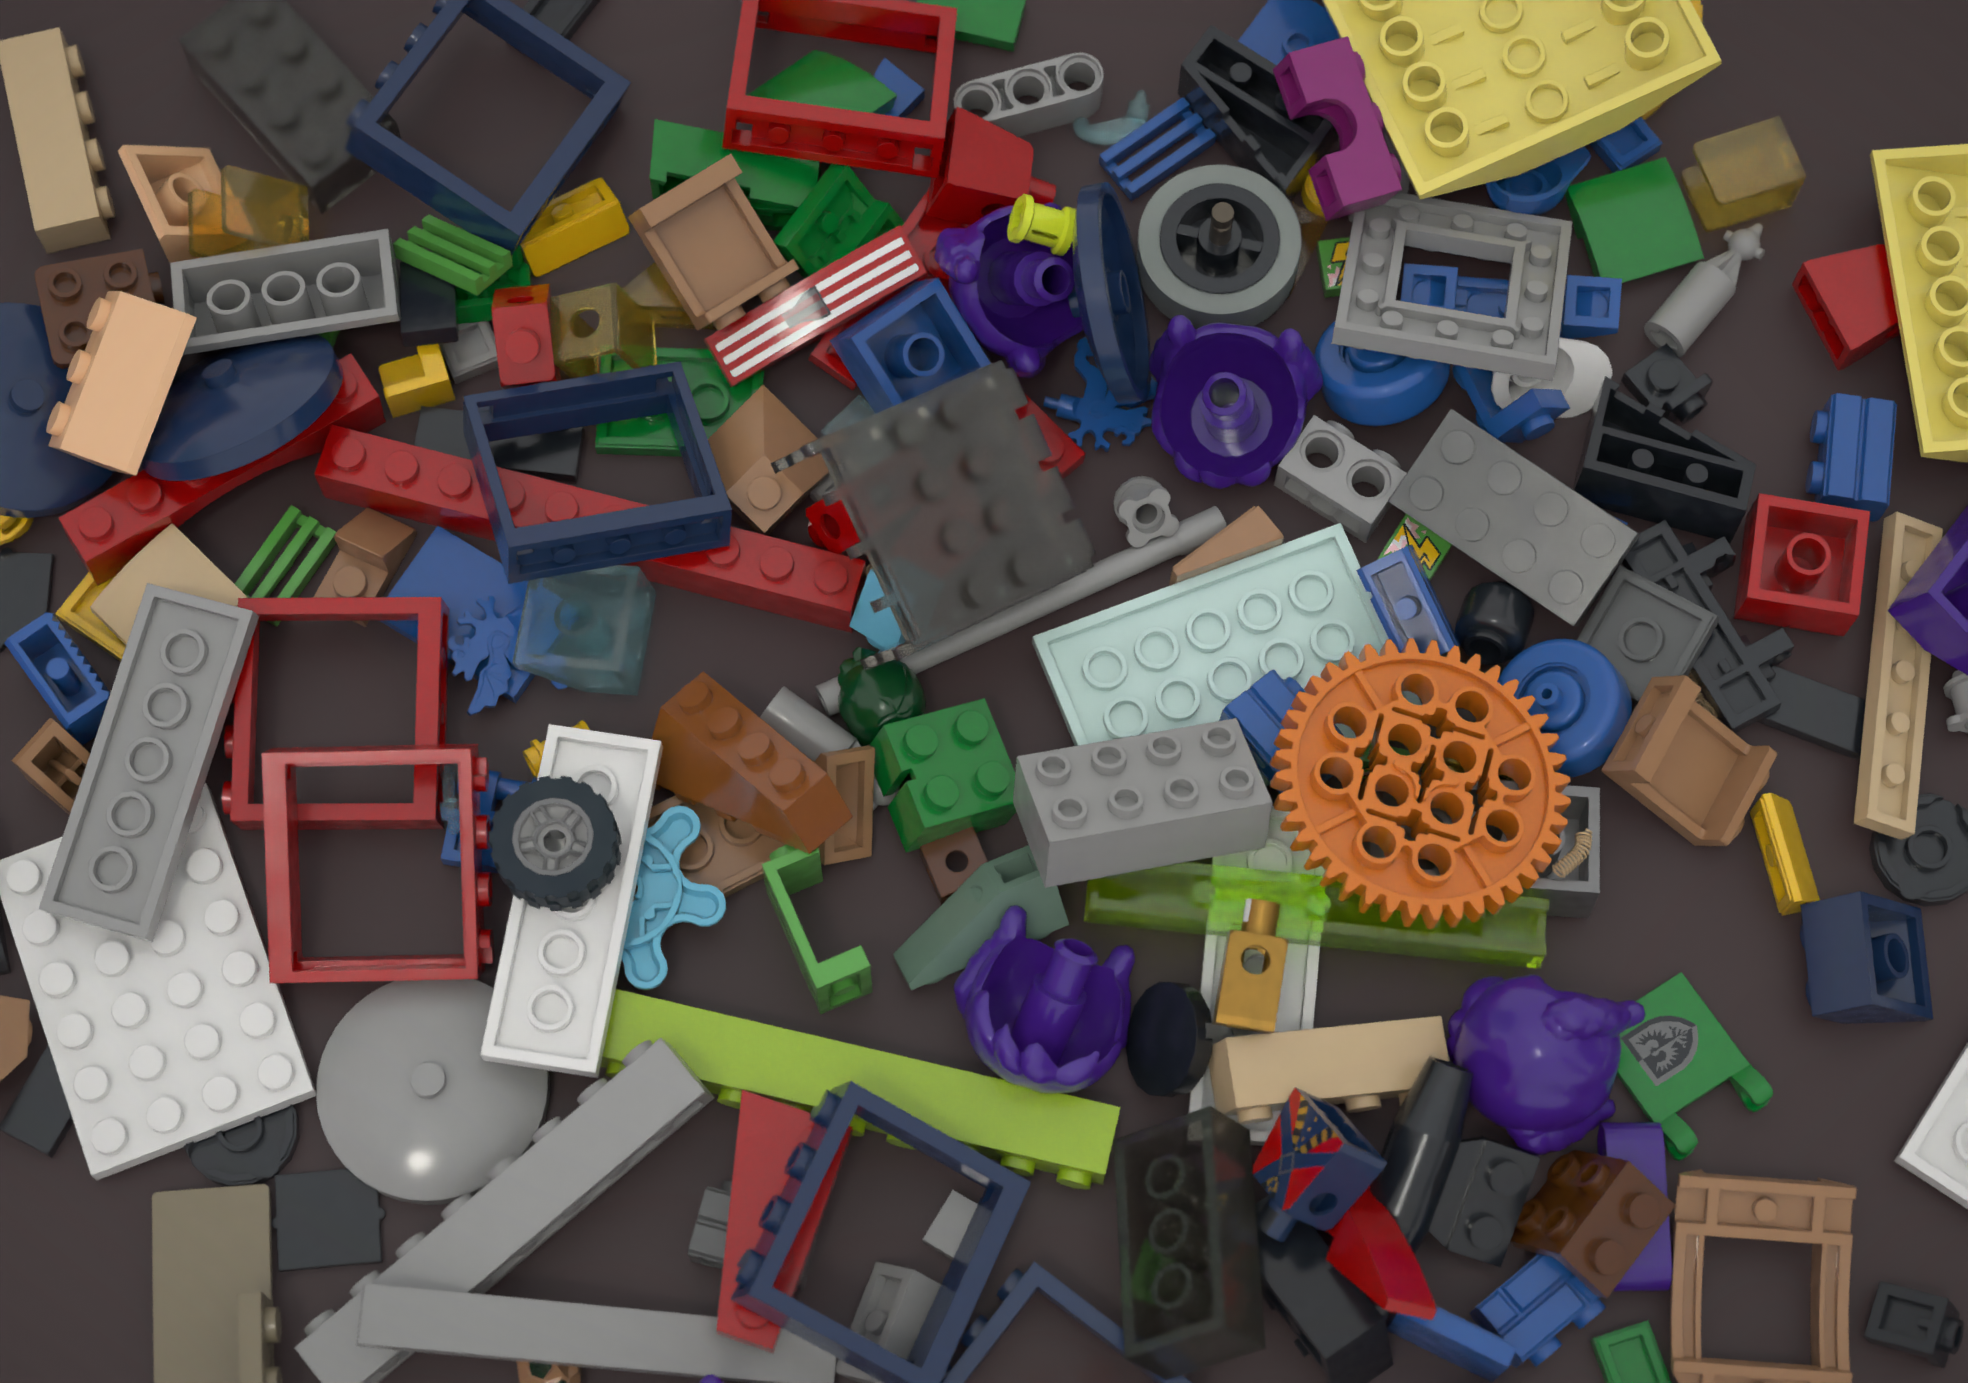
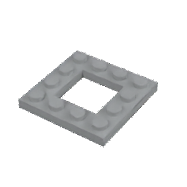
(1518, 344)

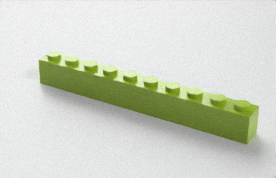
(796, 1068)

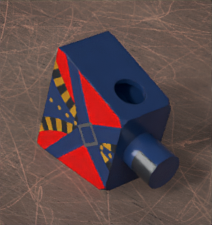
(1312, 1166)

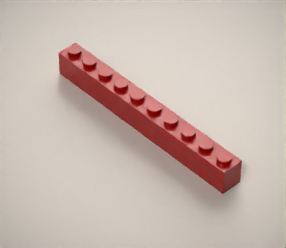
(446, 493)

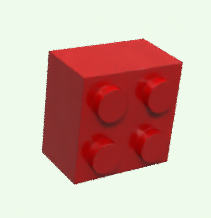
(1802, 565)

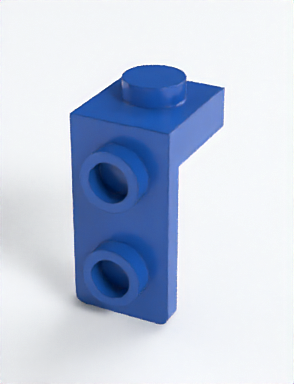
(1521, 420)

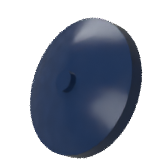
(1110, 293)
(241, 406)
(32, 474)

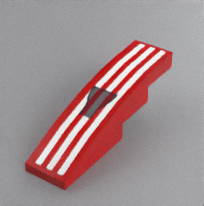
(815, 306)

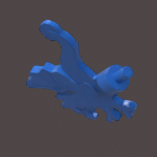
(1095, 411)
(492, 639)

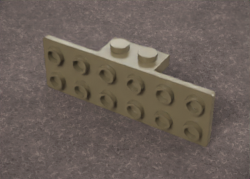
(214, 1286)

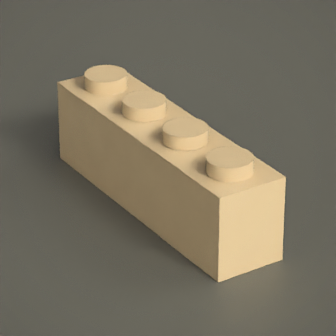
(54, 140)
(1332, 1063)

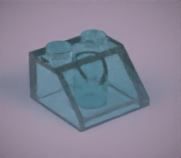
(587, 629)

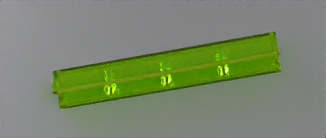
(1213, 901)

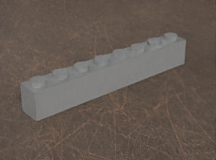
(522, 1202)

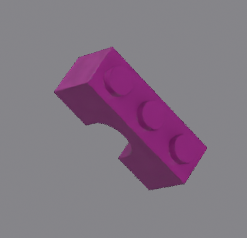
(1331, 84)

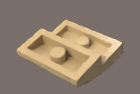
(166, 562)

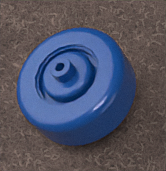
(1376, 385)
(1580, 695)

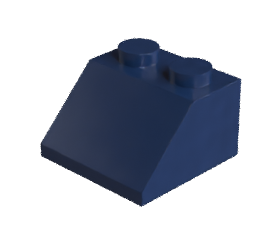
(1865, 960)

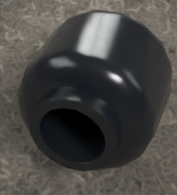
(1494, 622)

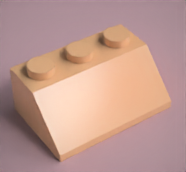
(120, 381)

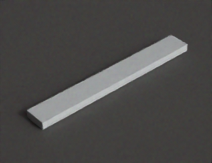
(577, 1336)

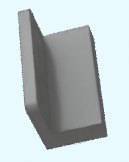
(891, 1313)

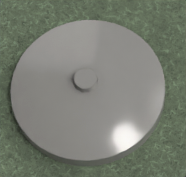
(416, 1101)

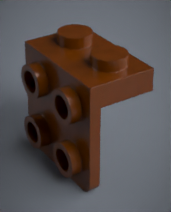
(72, 287)
(1592, 1218)

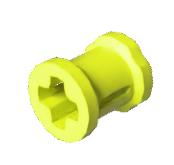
(1041, 225)

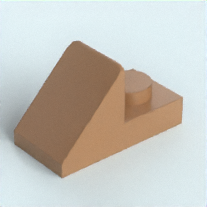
(368, 556)

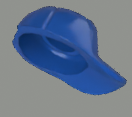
(1539, 188)

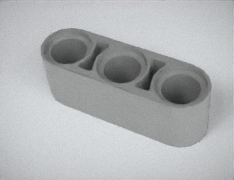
(1042, 80)

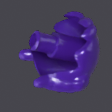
(1009, 290)
(1230, 399)
(1044, 1011)
(1540, 1057)

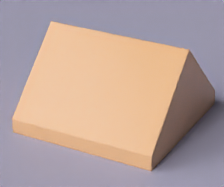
(163, 182)

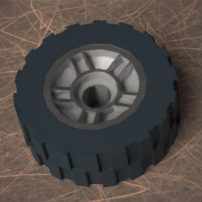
(556, 811)

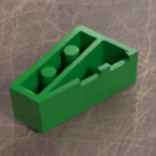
(769, 182)

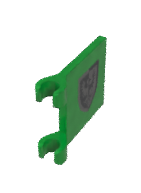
(1679, 1058)

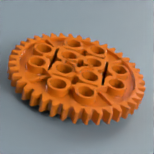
(1335, 822)

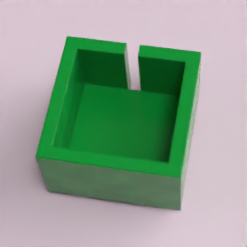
(955, 771)

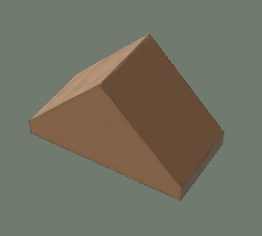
(53, 764)

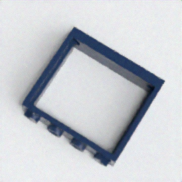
(440, 187)
(611, 536)
(963, 1280)
(1015, 1295)

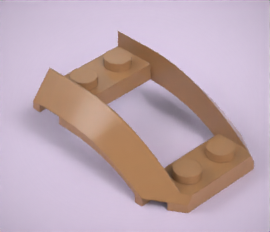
(1772, 1211)

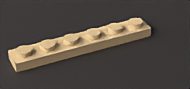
(1895, 689)

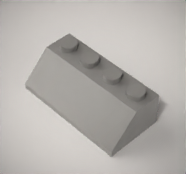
(288, 290)

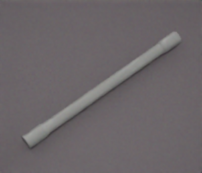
(1105, 573)

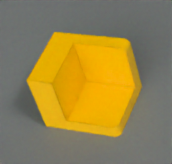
(416, 381)

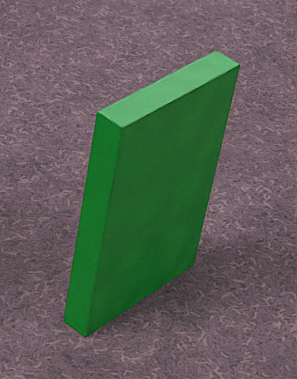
(654, 433)

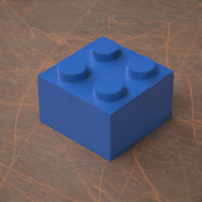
(909, 346)

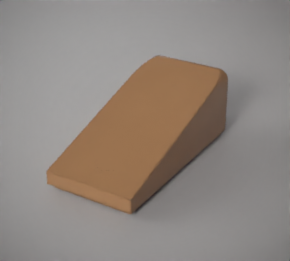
(1240, 539)

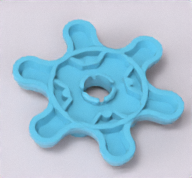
(665, 897)

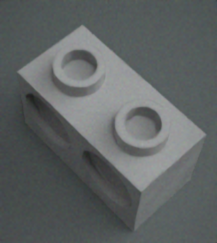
(1331, 488)

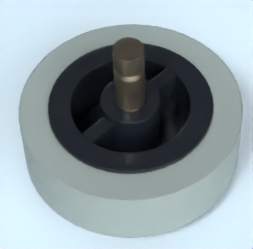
(1218, 246)

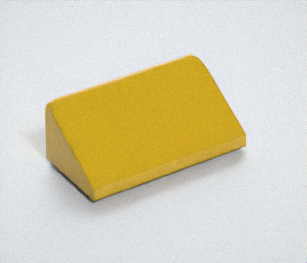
(574, 227)
(1783, 853)

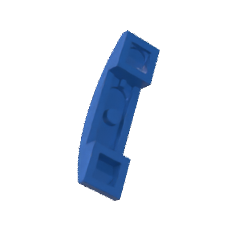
(1589, 302)

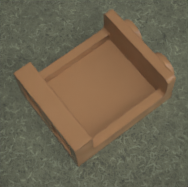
(712, 246)
(1688, 764)

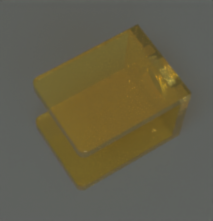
(1743, 174)
(248, 214)
(621, 330)

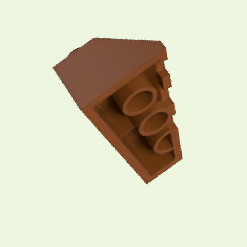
(744, 768)

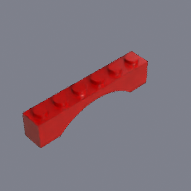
(132, 513)

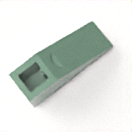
(975, 912)

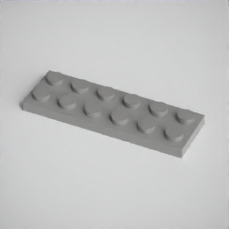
(149, 762)

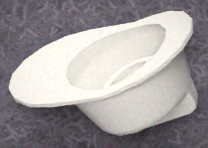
(1577, 374)

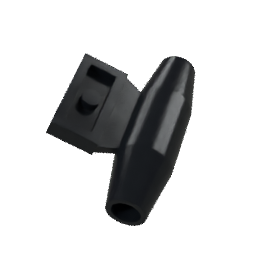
(1450, 1186)

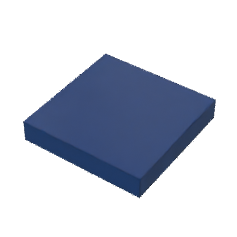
(1456, 1342)

